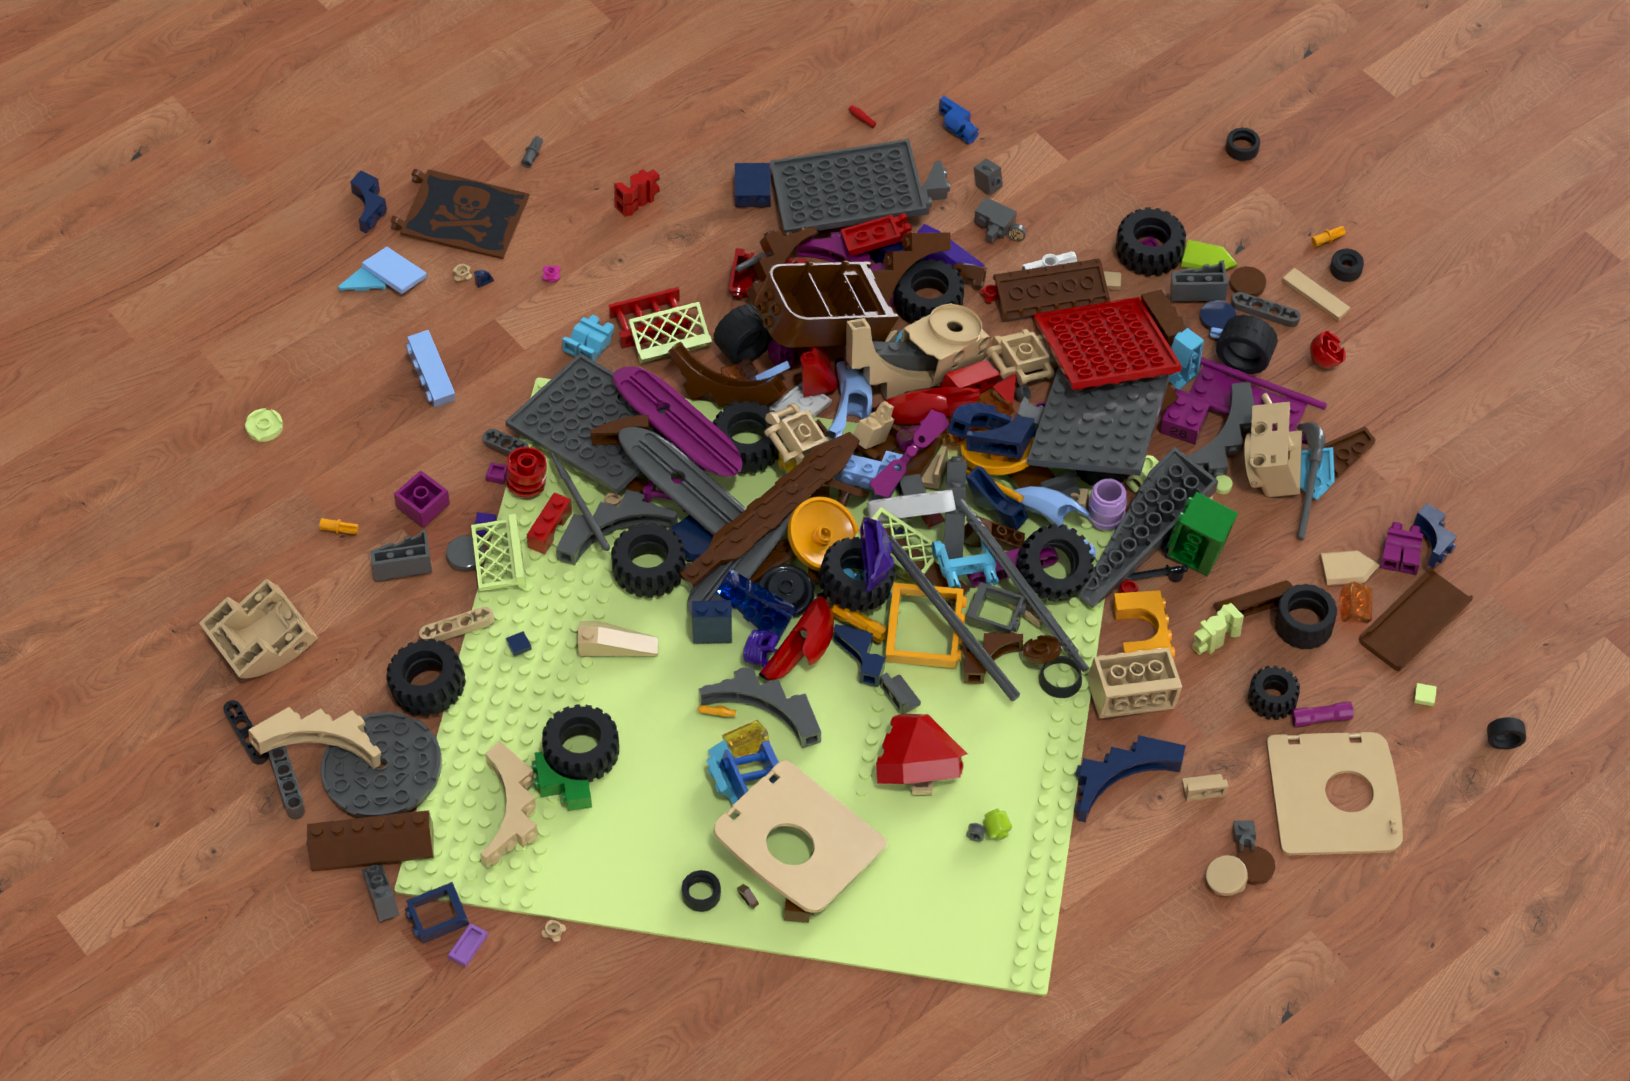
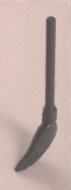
(1316, 441)

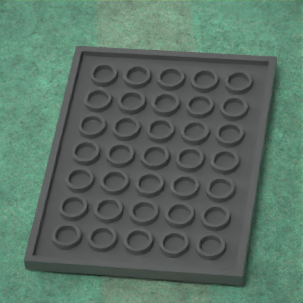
(847, 186)
(567, 410)
(1099, 426)

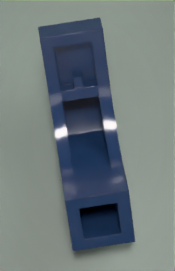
(976, 415)

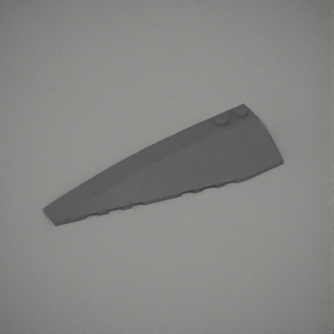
(1147, 522)

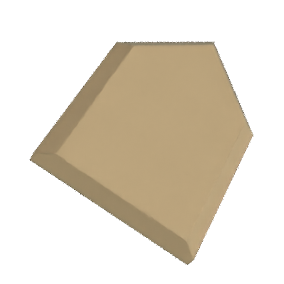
(1347, 566)

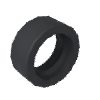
(1243, 134)
(1515, 733)
(704, 904)

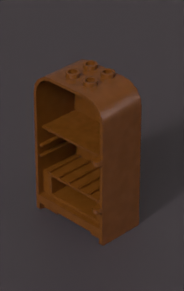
(814, 301)

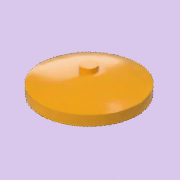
(994, 463)
(817, 526)

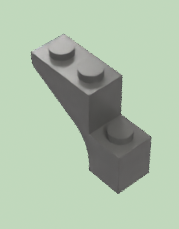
(935, 185)

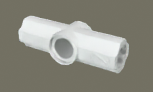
(1051, 259)

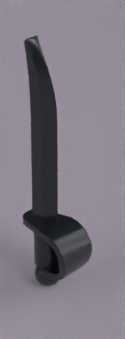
(1174, 573)

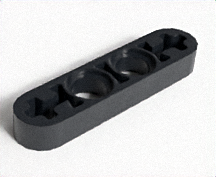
(242, 733)

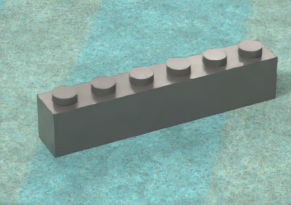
(903, 356)

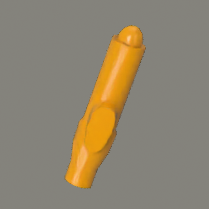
(718, 710)

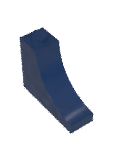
(1005, 441)

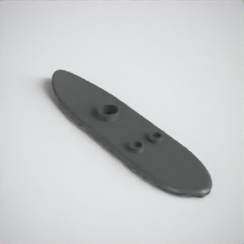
(698, 492)
(745, 565)

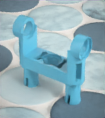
(965, 565)

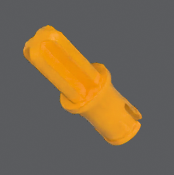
(1327, 236)
(338, 526)

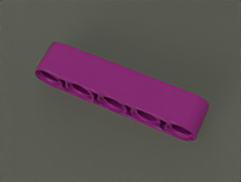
(1047, 557)

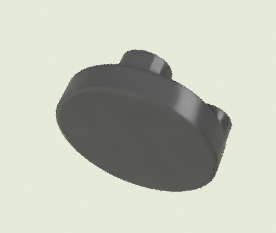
(461, 553)

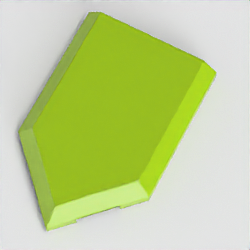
(1202, 253)

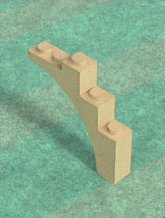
(893, 380)
(317, 727)
(516, 826)

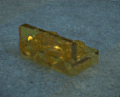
(746, 739)

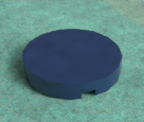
(1216, 314)

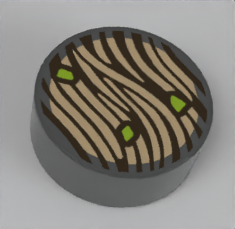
(1016, 232)

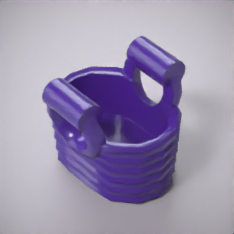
(759, 646)

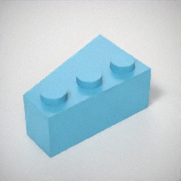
(1188, 350)

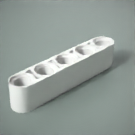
(914, 504)

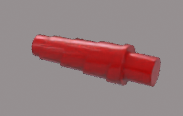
(859, 114)

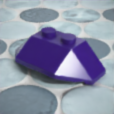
(875, 552)

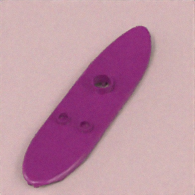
(681, 424)

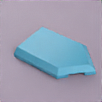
(1325, 473)

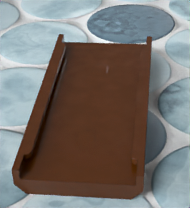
(1050, 288)
(1414, 620)

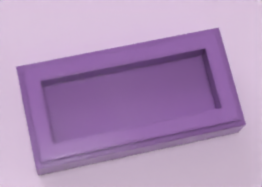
(468, 945)

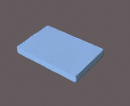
(394, 270)

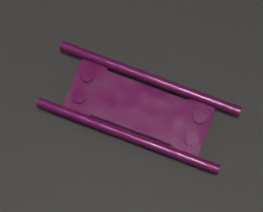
(1214, 389)

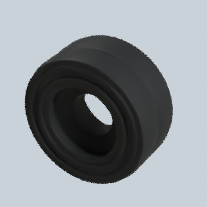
(1344, 273)

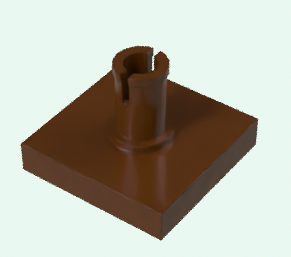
(846, 490)

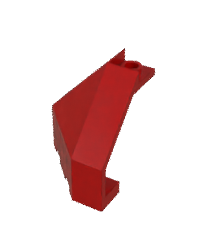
(918, 752)

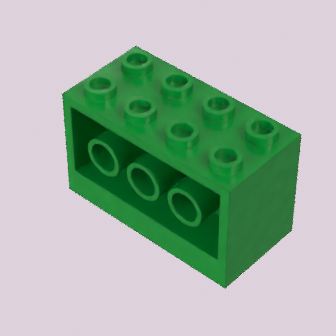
(1200, 533)

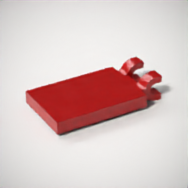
(875, 233)

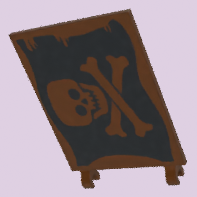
(463, 213)

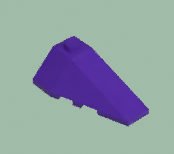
(952, 257)

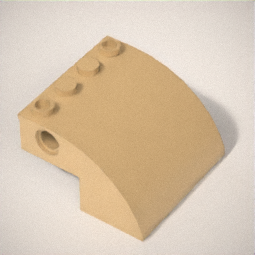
(258, 631)

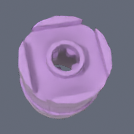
(1107, 504)

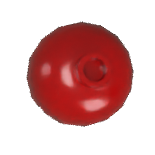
(1326, 350)

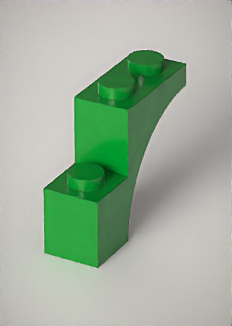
(573, 792)

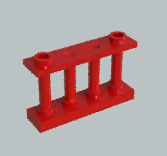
(637, 305)

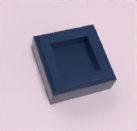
(518, 643)

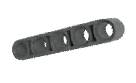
(286, 782)

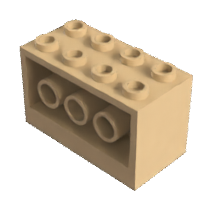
(1134, 682)

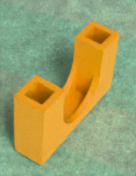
(1147, 607)

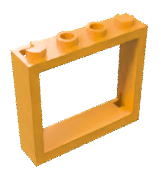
(921, 658)

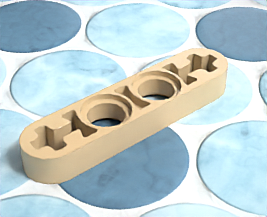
(455, 622)

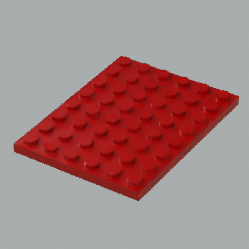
(1106, 343)

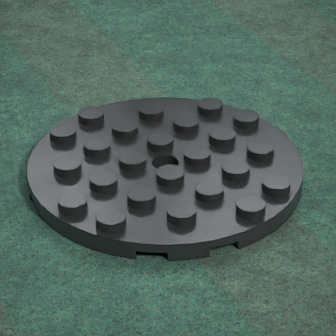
(401, 785)

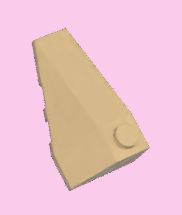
(605, 639)

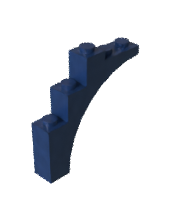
(1145, 755)

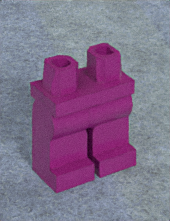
(1403, 542)

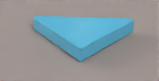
(361, 281)

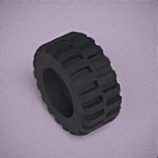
(1146, 258)
(927, 275)
(749, 417)
(648, 540)
(1071, 545)
(845, 590)
(432, 696)
(581, 721)

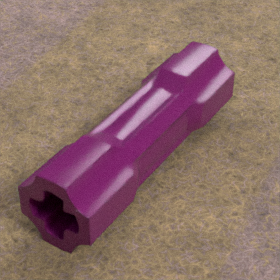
(1307, 716)

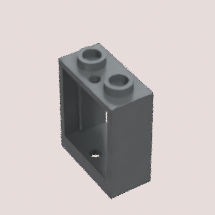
(986, 590)

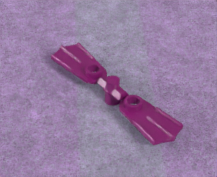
(888, 478)

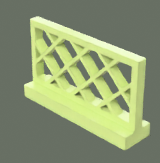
(661, 351)
(912, 533)
(513, 548)

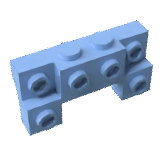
(861, 470)

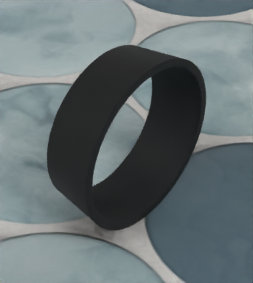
(1059, 692)

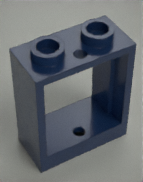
(444, 927)

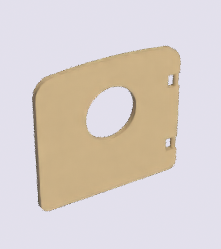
(1303, 812)
(839, 837)

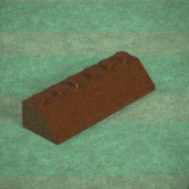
(370, 840)

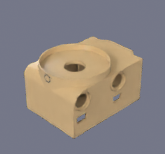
(951, 336)
(1268, 451)

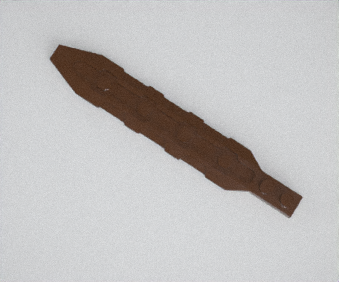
(772, 507)

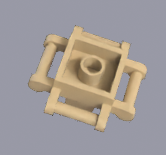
(1022, 354)
(798, 432)

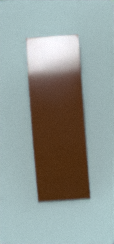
(608, 433)

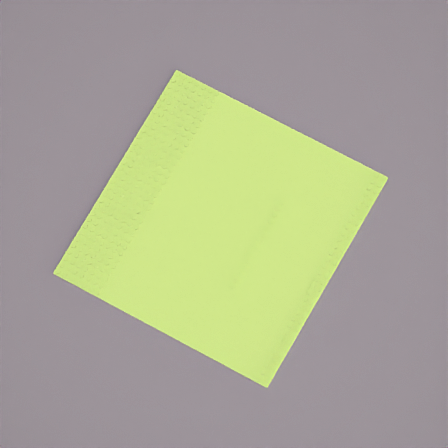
(918, 909)

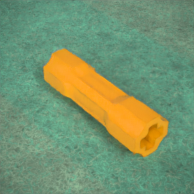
(861, 622)

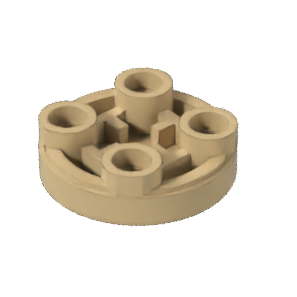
(1227, 875)

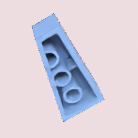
(430, 369)

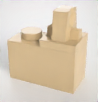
(876, 427)

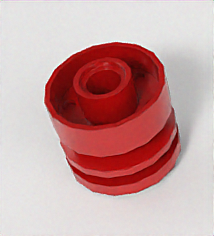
(526, 472)

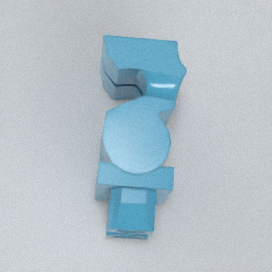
(588, 338)

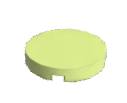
(264, 425)

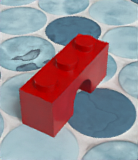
(542, 531)

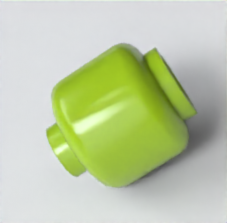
(997, 824)

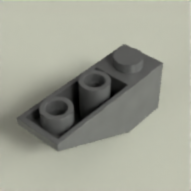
(380, 892)

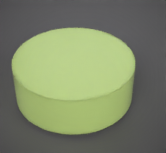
(1224, 484)

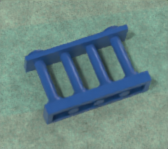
(764, 755)

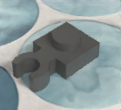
(1245, 833)

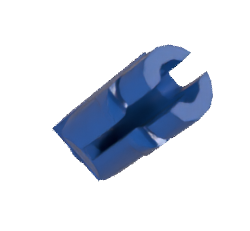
(957, 120)

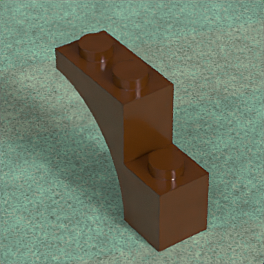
(995, 645)

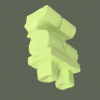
(1212, 633)

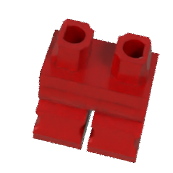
(641, 191)

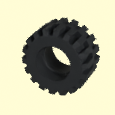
(1271, 705)

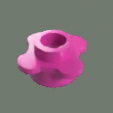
(551, 273)

